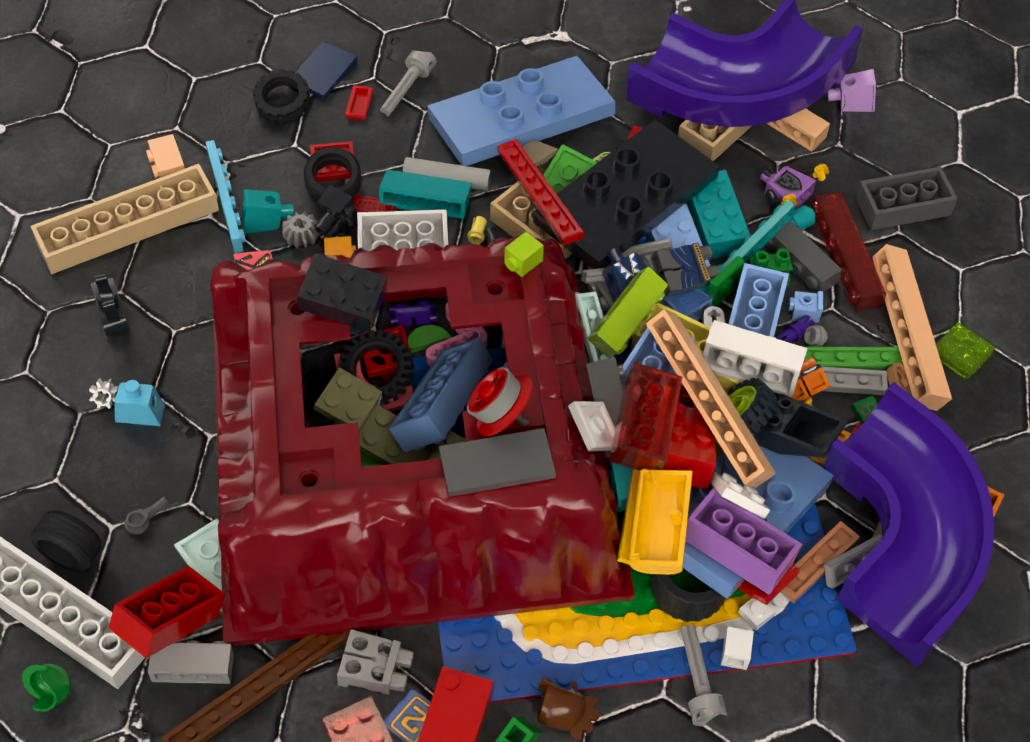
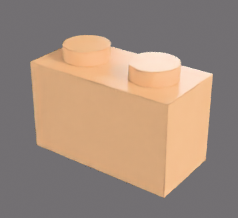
(165, 156)

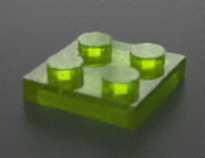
(963, 350)

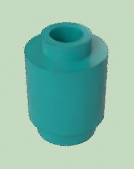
(803, 217)

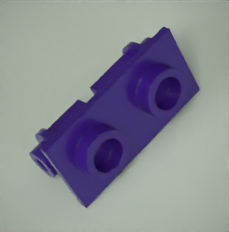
(404, 313)

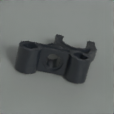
(109, 304)

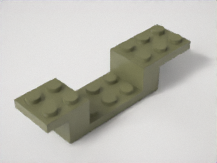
(354, 401)

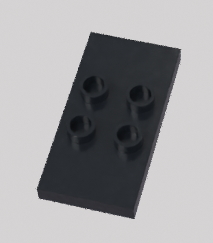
(632, 192)

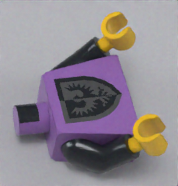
(791, 185)

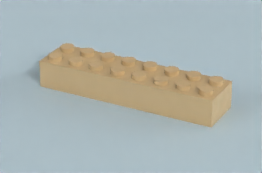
(124, 218)

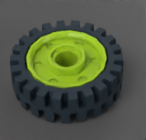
(753, 403)

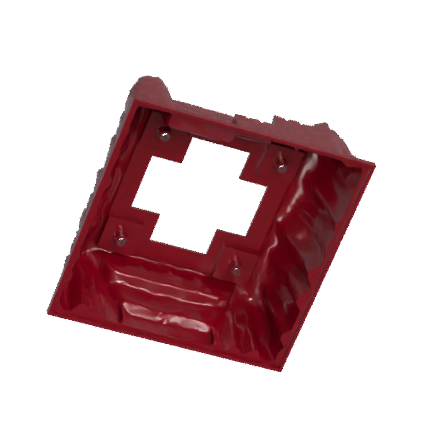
(388, 538)

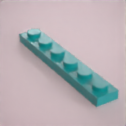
(761, 237)

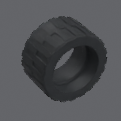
(684, 604)

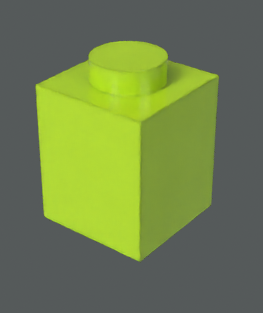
(523, 254)

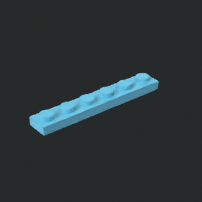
(228, 202)

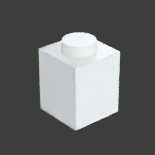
(737, 647)

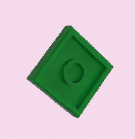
(726, 281)

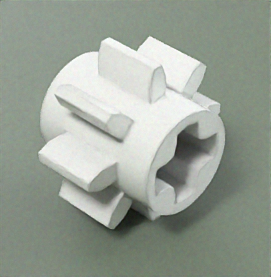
(103, 399)

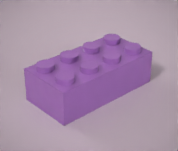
(741, 541)

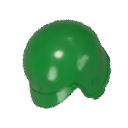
(48, 684)

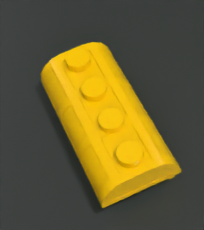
(660, 521)

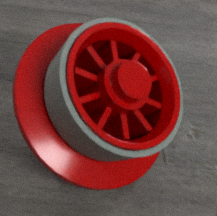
(500, 401)

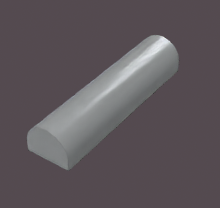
(477, 176)

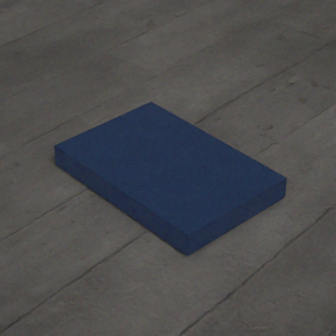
(326, 69)

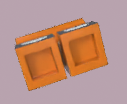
(812, 378)

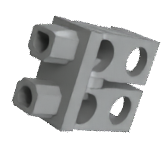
(372, 663)

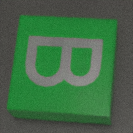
(864, 408)

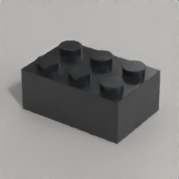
(342, 292)

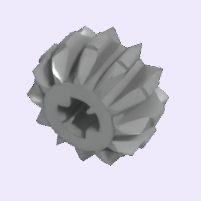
(300, 230)

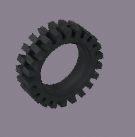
(386, 342)

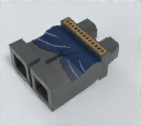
(684, 268)

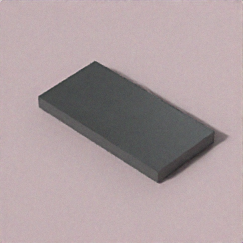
(496, 462)

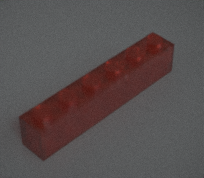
(848, 251)

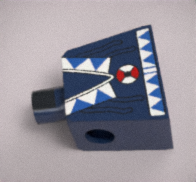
(622, 271)

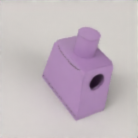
(856, 92)

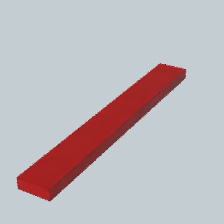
(540, 192)

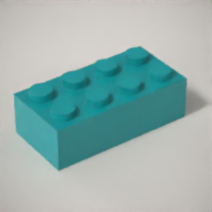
(718, 217)

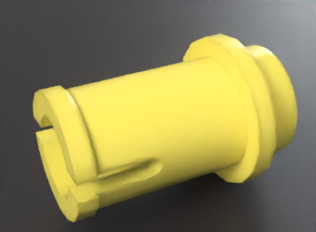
(476, 234)

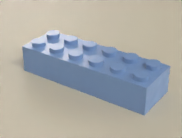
(441, 396)

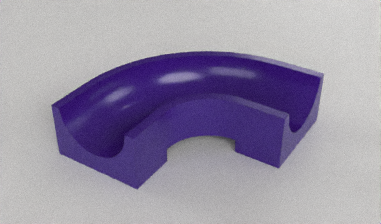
(741, 76)
(931, 519)

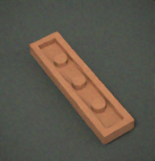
(811, 565)

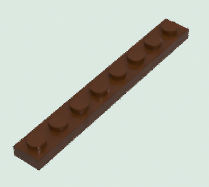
(255, 688)

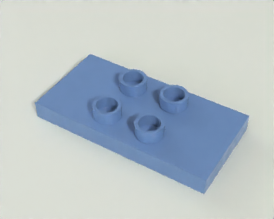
(520, 108)
(786, 494)

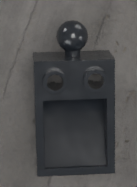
(800, 429)

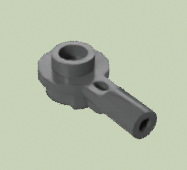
(138, 520)

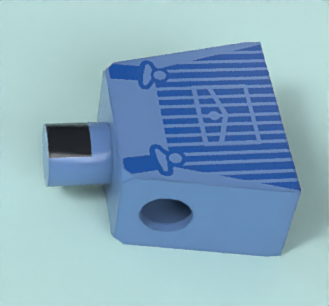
(689, 303)

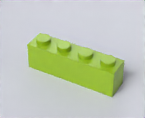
(628, 312)

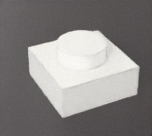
(756, 613)

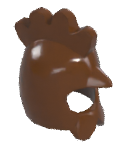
(566, 709)

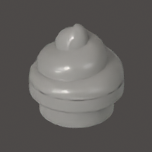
(815, 336)

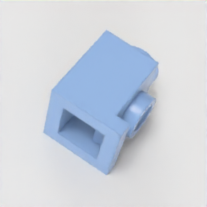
(806, 304)

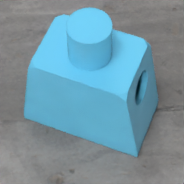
(138, 404)

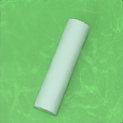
(591, 315)

